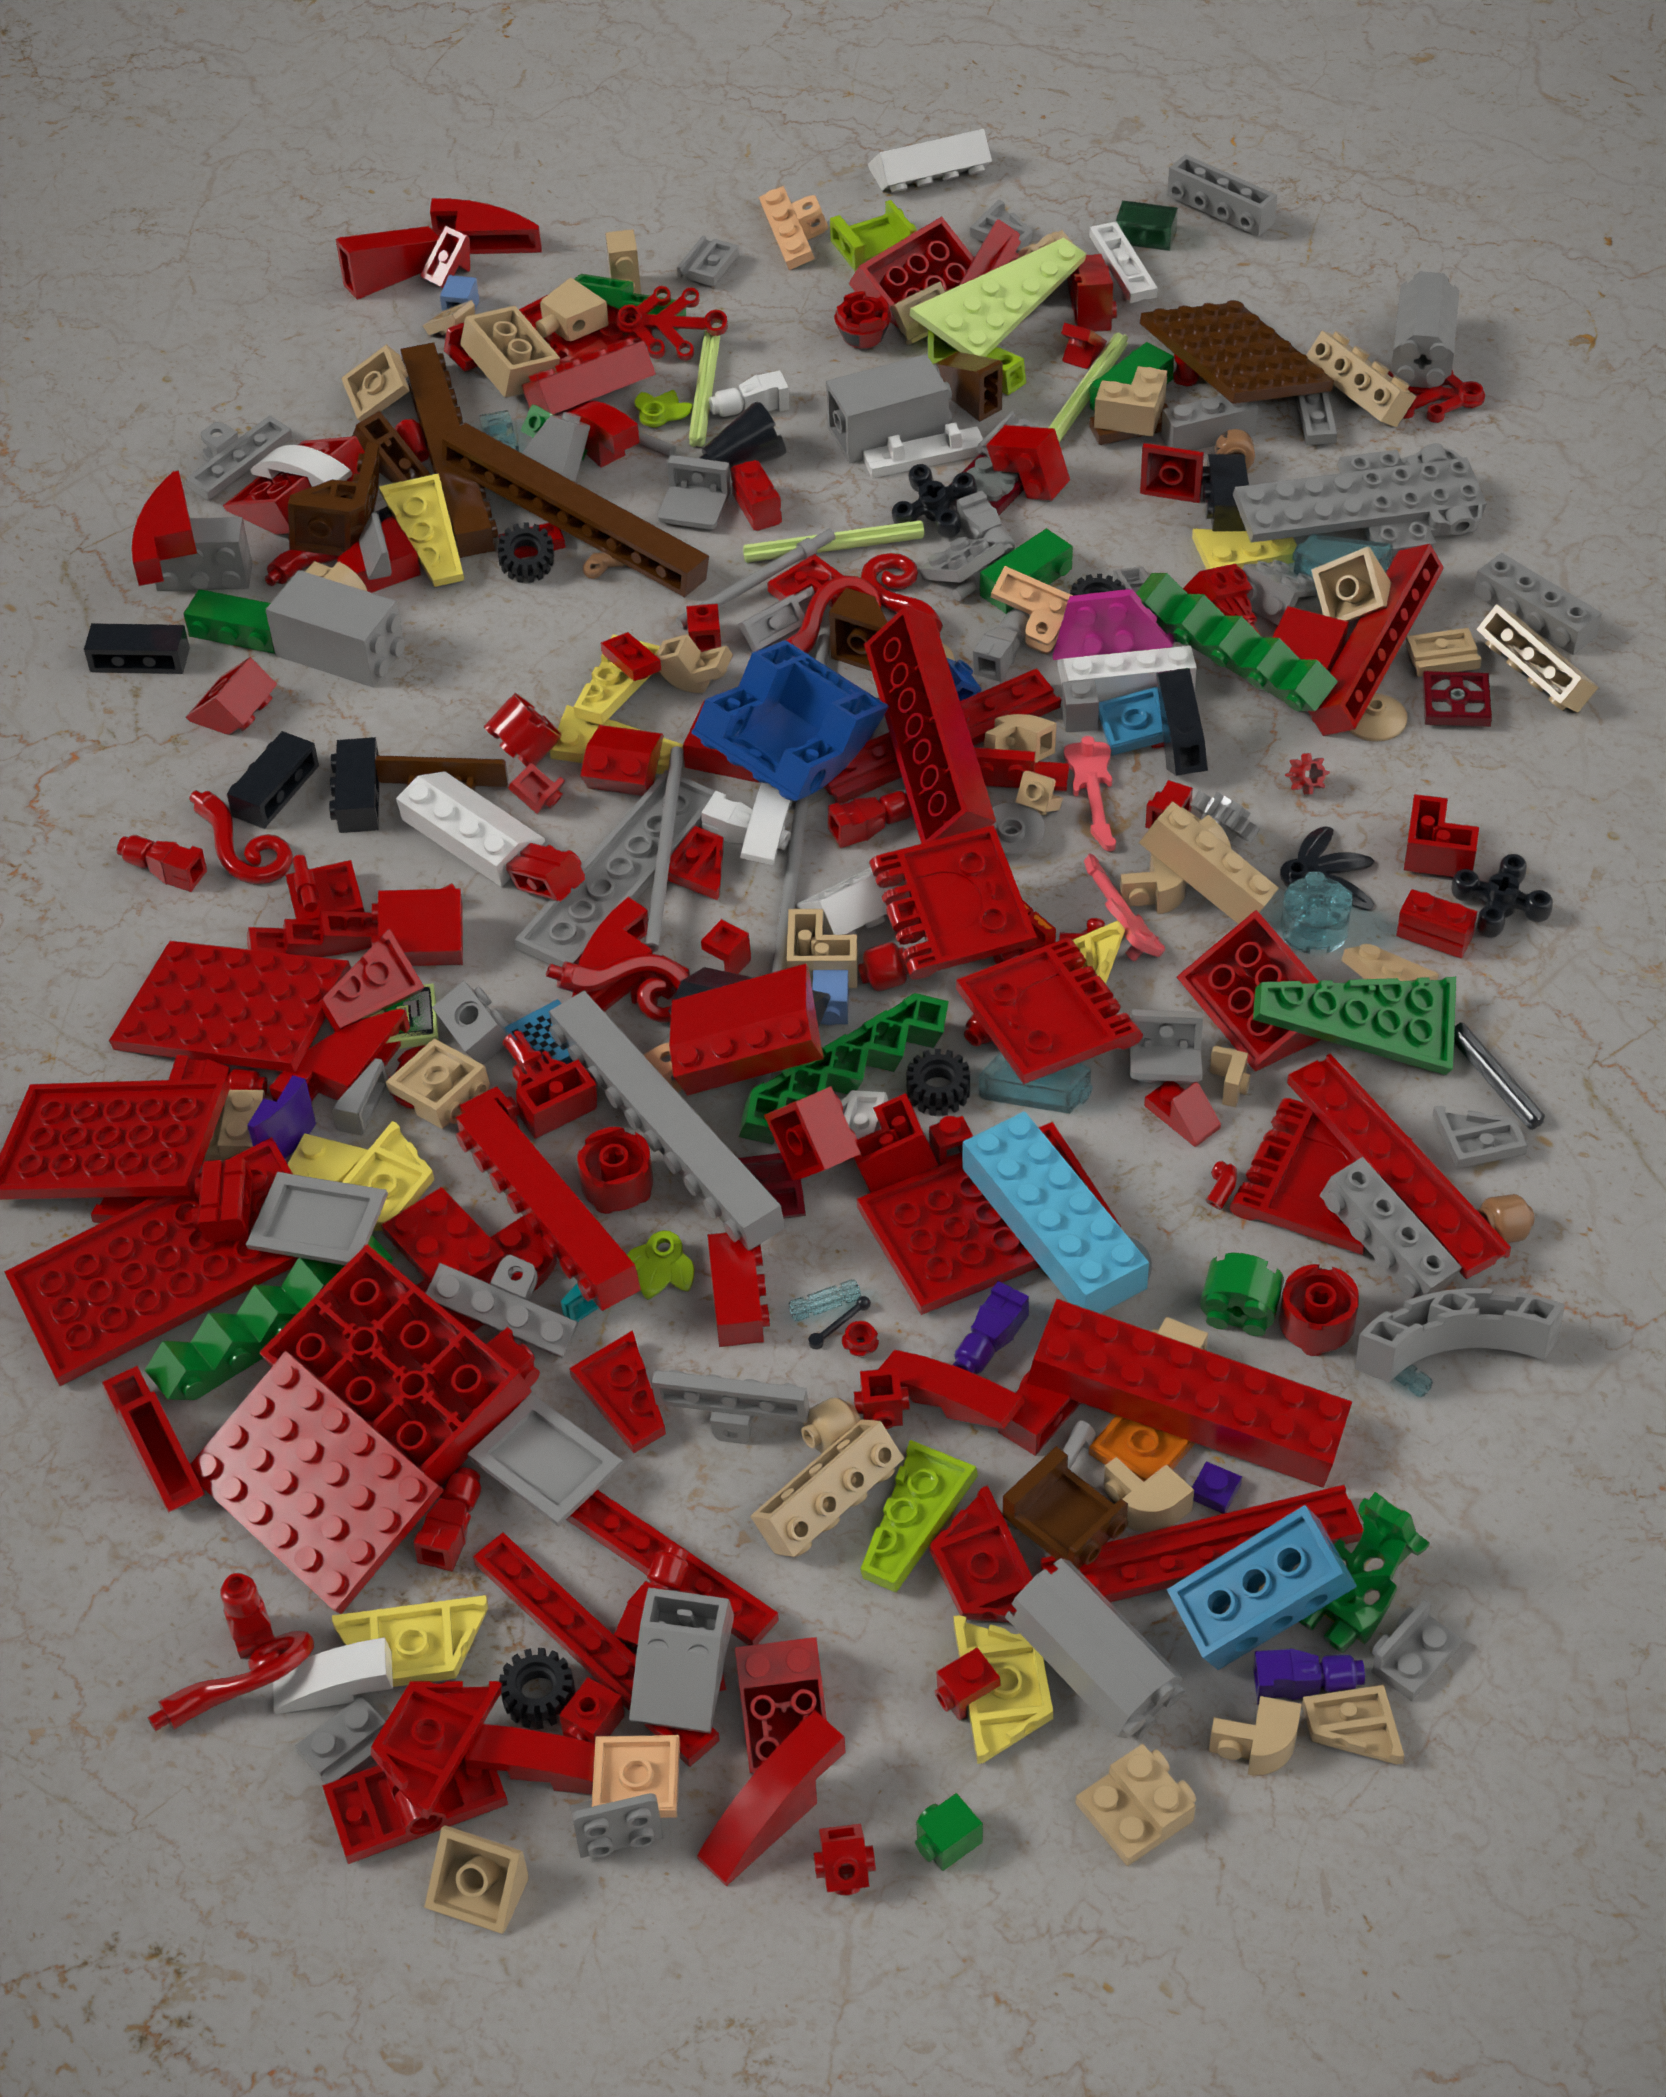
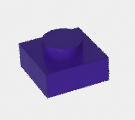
(1216, 1487)

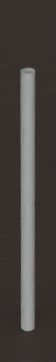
(664, 849)

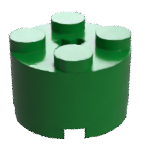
(1241, 1293)

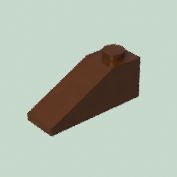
(395, 457)

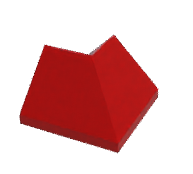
(1171, 473)

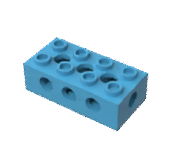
(1243, 1570)

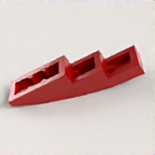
(329, 936)
(957, 1391)
(534, 1757)

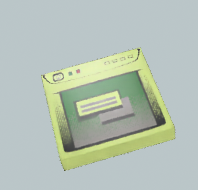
(420, 1016)

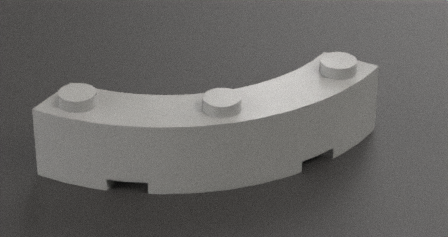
(1457, 1321)

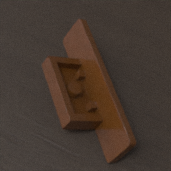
(468, 771)

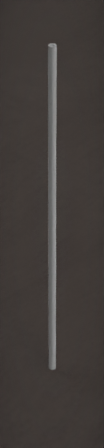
(793, 860)

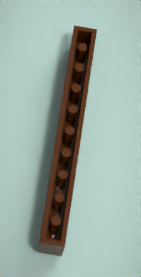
(438, 417)
(575, 509)

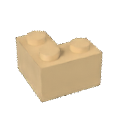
(1133, 406)
(819, 951)

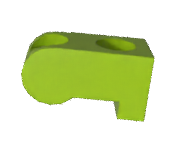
(1013, 369)

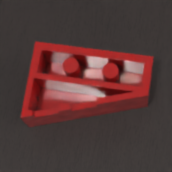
(1092, 294)

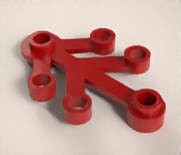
(667, 321)
(1465, 394)

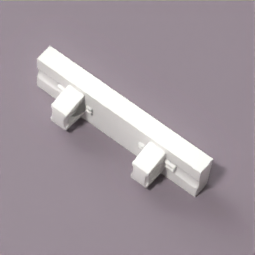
(1123, 262)
(930, 451)

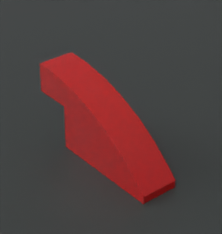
(487, 226)
(609, 431)
(162, 530)
(614, 939)
(343, 1056)
(152, 1439)
(772, 1798)

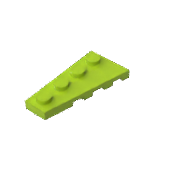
(921, 1503)

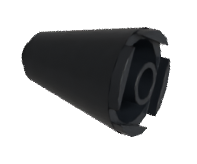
(746, 439)

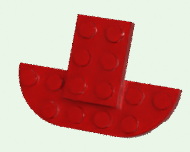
(443, 1233)

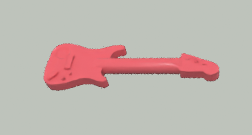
(1089, 765)
(1135, 929)

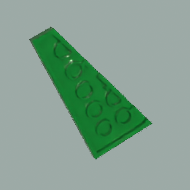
(1377, 1016)

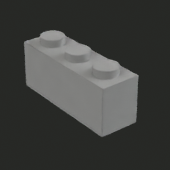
(1203, 421)

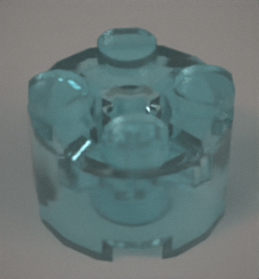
(1316, 913)

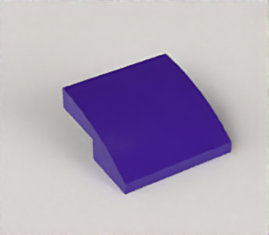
(284, 1119)

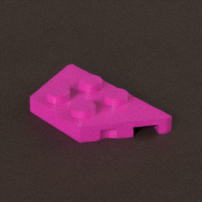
(1108, 625)

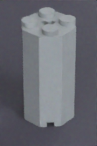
(1425, 330)
(1095, 1649)

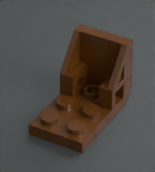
(335, 512)

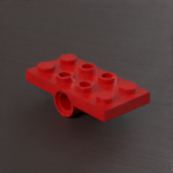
(377, 1816)

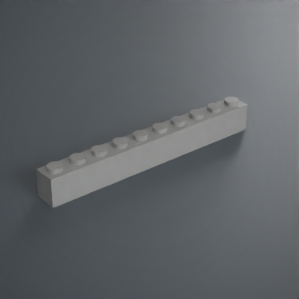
(667, 1122)

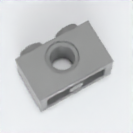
(472, 1021)

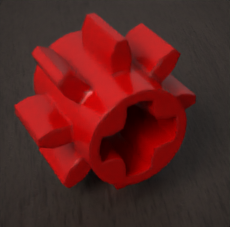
(1316, 775)

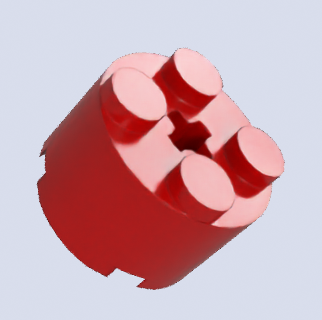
(523, 730)
(615, 1169)
(1318, 1309)

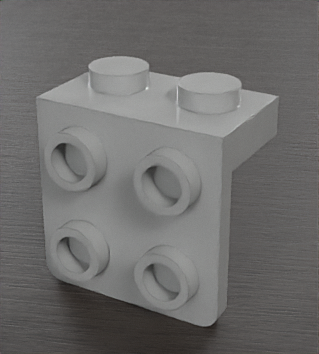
(695, 492)
(1276, 588)
(1168, 1046)
(616, 1825)

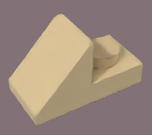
(449, 318)

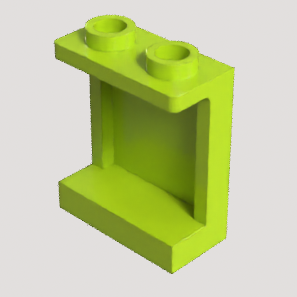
(871, 237)

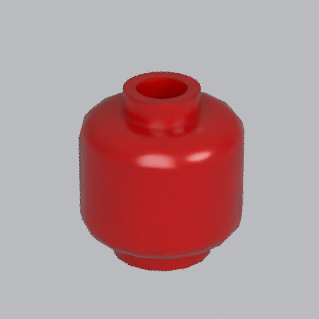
(883, 967)

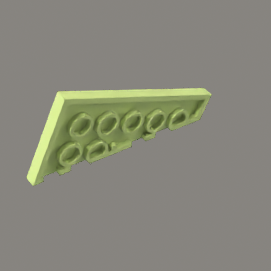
(994, 304)

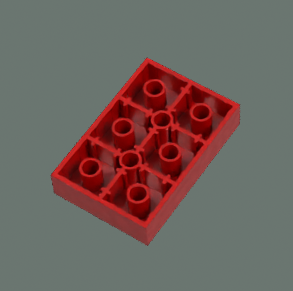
(402, 1363)

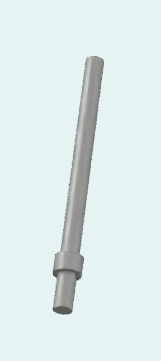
(803, 550)

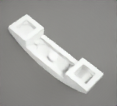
(304, 462)
(765, 825)

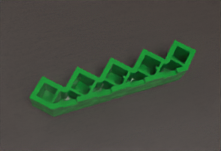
(1236, 644)
(874, 1044)
(232, 1342)

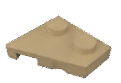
(1380, 964)
(1355, 1723)

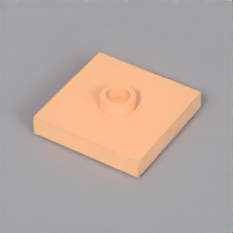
(637, 1767)

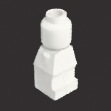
(764, 388)
(731, 820)

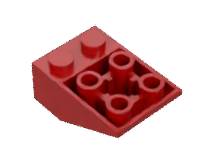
(777, 1692)

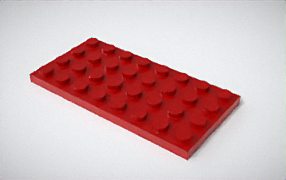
(140, 1276)

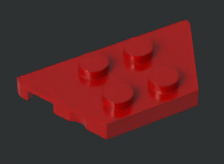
(981, 1561)
(431, 1736)

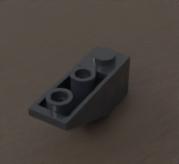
(1181, 723)

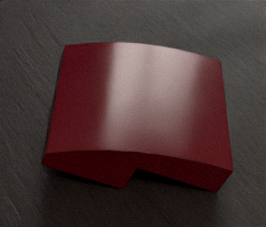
(776, 1179)

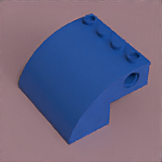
(790, 721)

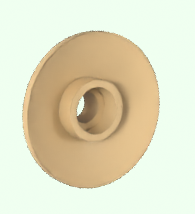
(1382, 719)

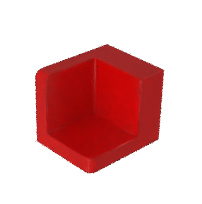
(728, 945)

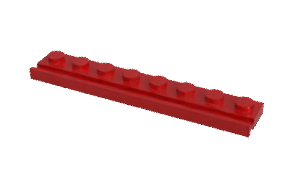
(877, 760)
(1423, 1188)
(1170, 1554)

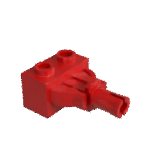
(1226, 589)
(548, 1089)

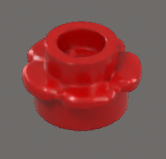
(860, 1331)

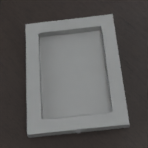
(316, 1218)
(545, 1459)

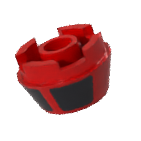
(862, 319)

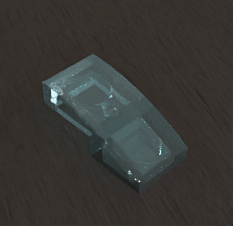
(499, 427)

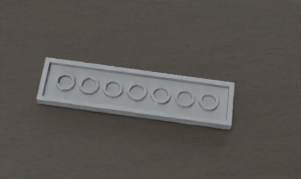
(614, 870)

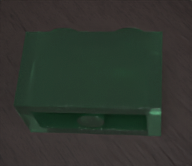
(1148, 224)

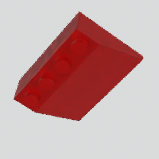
(915, 264)
(267, 499)
(1225, 986)
(744, 1030)

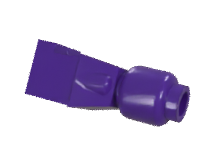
(993, 1327)
(1300, 1674)

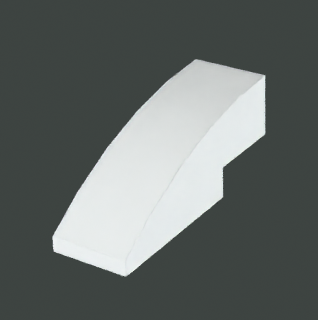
(335, 1677)

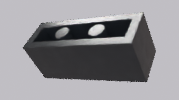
(1219, 481)
(136, 648)
(272, 779)
(355, 785)

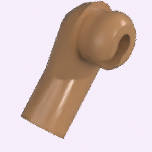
(598, 564)

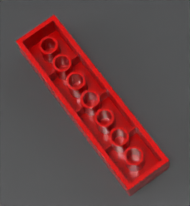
(928, 727)
(1190, 1393)

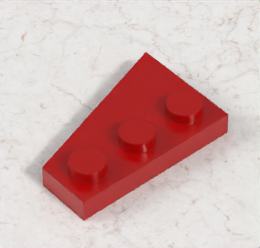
(621, 1391)

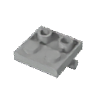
(962, 562)

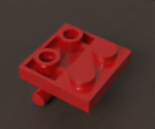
(323, 889)

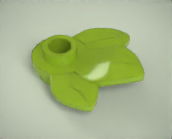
(660, 409)
(659, 1268)

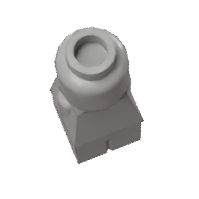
(982, 521)
(999, 646)

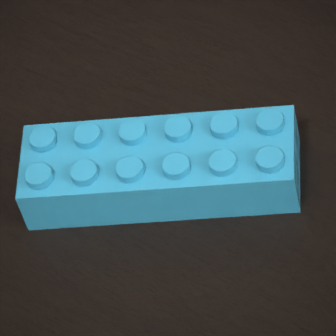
(1055, 1215)

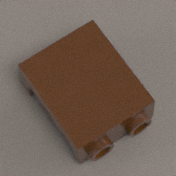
(1063, 1511)

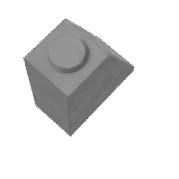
(560, 444)

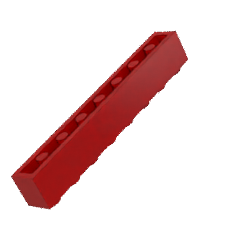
(1377, 640)
(547, 1205)

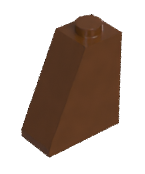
(974, 383)

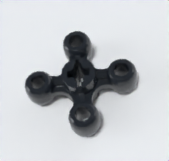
(934, 500)
(1501, 895)

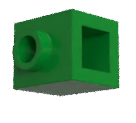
(948, 1832)

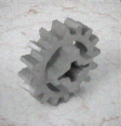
(1227, 814)

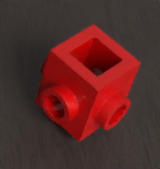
(882, 1397)
(844, 1859)

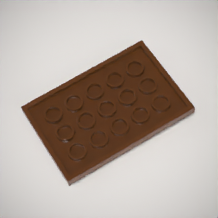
(1236, 352)

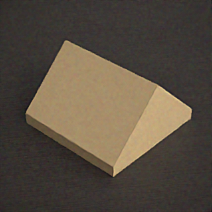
(1352, 585)
(476, 1879)

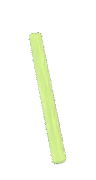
(704, 389)
(1081, 395)
(844, 540)

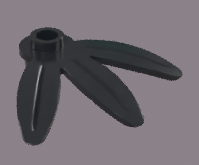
(1310, 861)

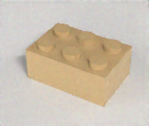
(506, 348)

